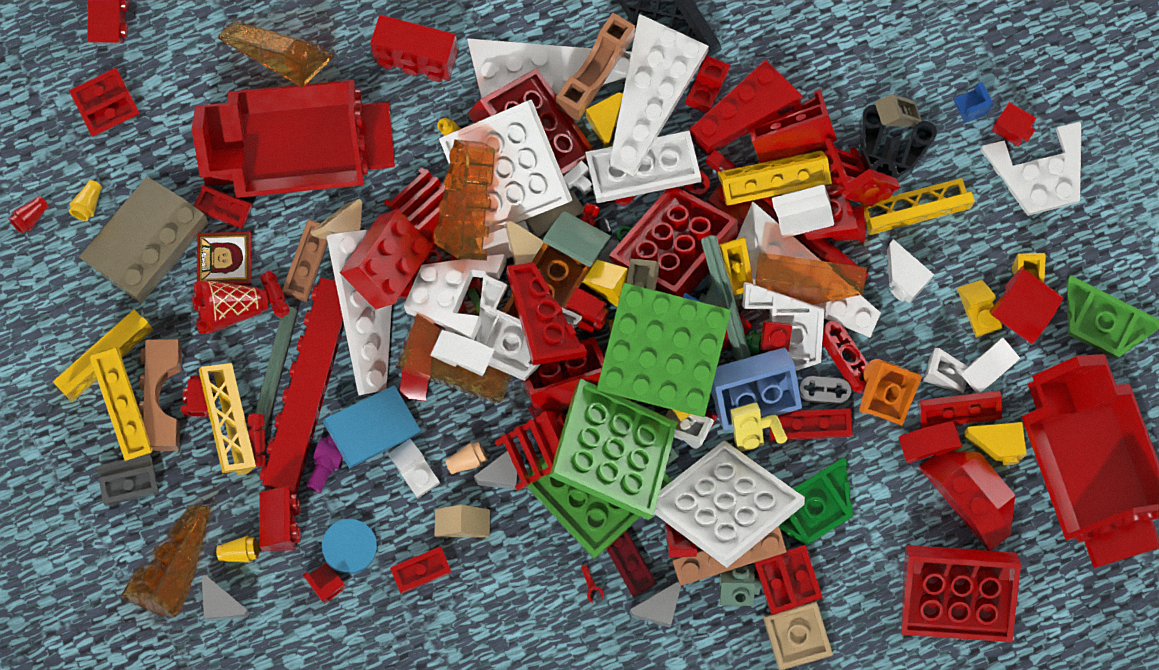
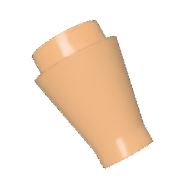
(467, 458)

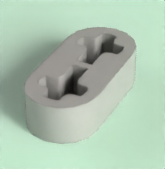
(825, 383)

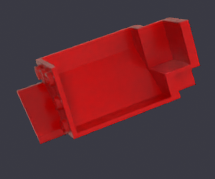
(292, 139)
(1095, 458)

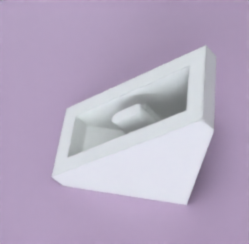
(945, 371)

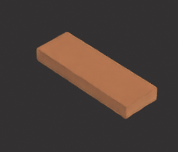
(305, 264)

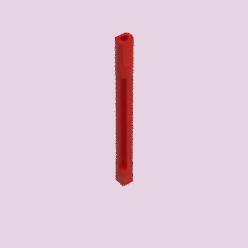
(820, 247)

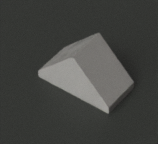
(499, 473)
(219, 604)
(658, 608)

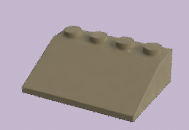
(144, 239)

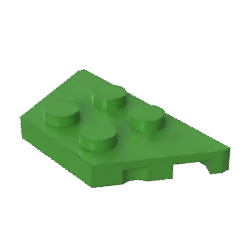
(1105, 320)

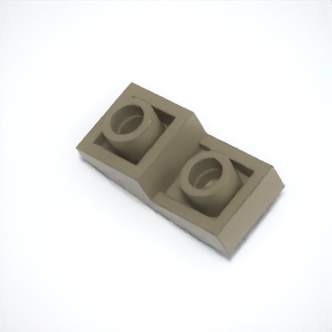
(542, 222)

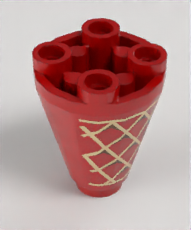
(225, 304)

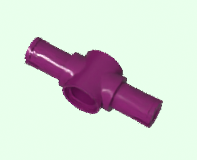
(327, 460)

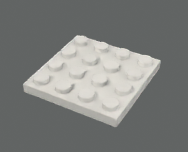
(524, 165)
(726, 503)

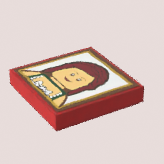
(225, 257)

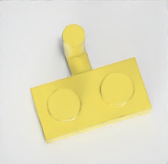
(748, 427)

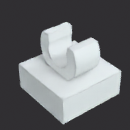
(578, 179)

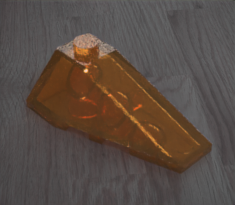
(285, 54)
(809, 279)
(169, 576)

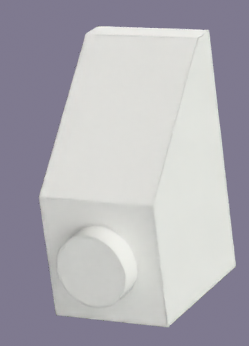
(906, 273)

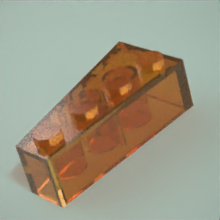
(466, 200)

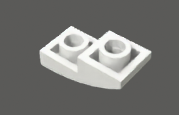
(462, 351)
(990, 365)

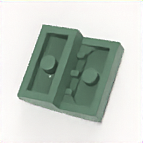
(576, 238)

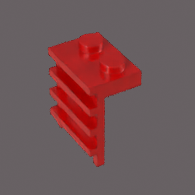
(860, 185)
(427, 215)
(547, 432)

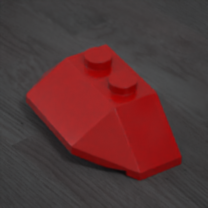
(974, 494)

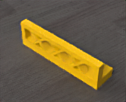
(775, 177)
(918, 212)
(81, 373)
(121, 403)
(232, 416)

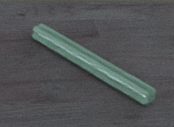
(725, 296)
(276, 365)

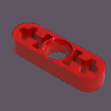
(846, 368)

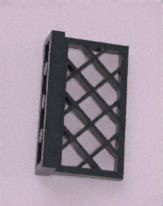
(690, 14)

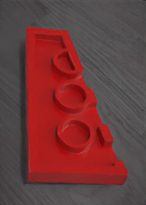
(841, 208)
(541, 318)

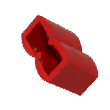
(591, 310)

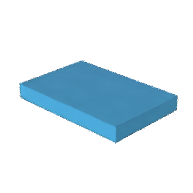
(371, 426)

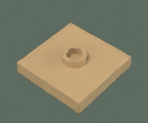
(797, 636)

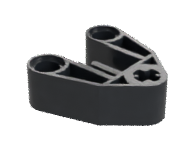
(914, 151)

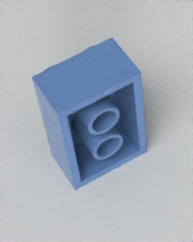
(762, 379)

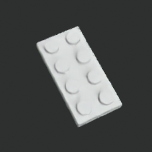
(667, 165)

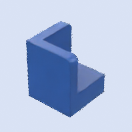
(974, 103)

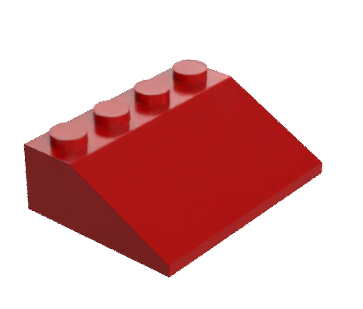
(561, 130)
(673, 237)
(959, 593)

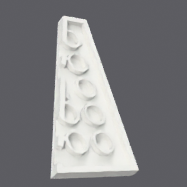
(656, 79)

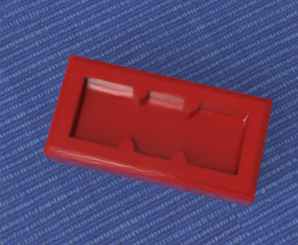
(223, 207)

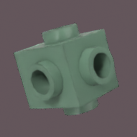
(738, 587)

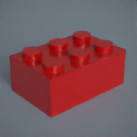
(414, 48)
(386, 259)
(553, 383)

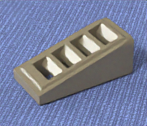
(898, 111)

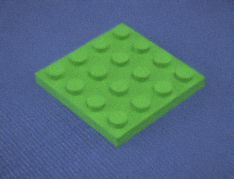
(663, 350)
(614, 449)
(586, 517)

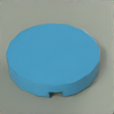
(349, 546)

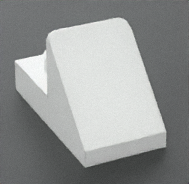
(692, 429)
(413, 468)

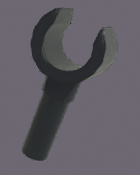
(603, 225)

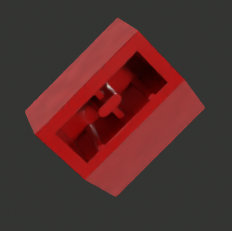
(278, 519)

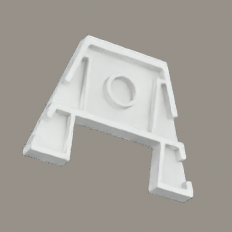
(1046, 181)
(442, 287)
(805, 319)
(506, 333)

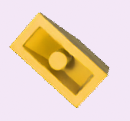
(999, 441)

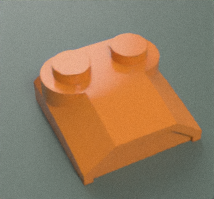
(888, 390)

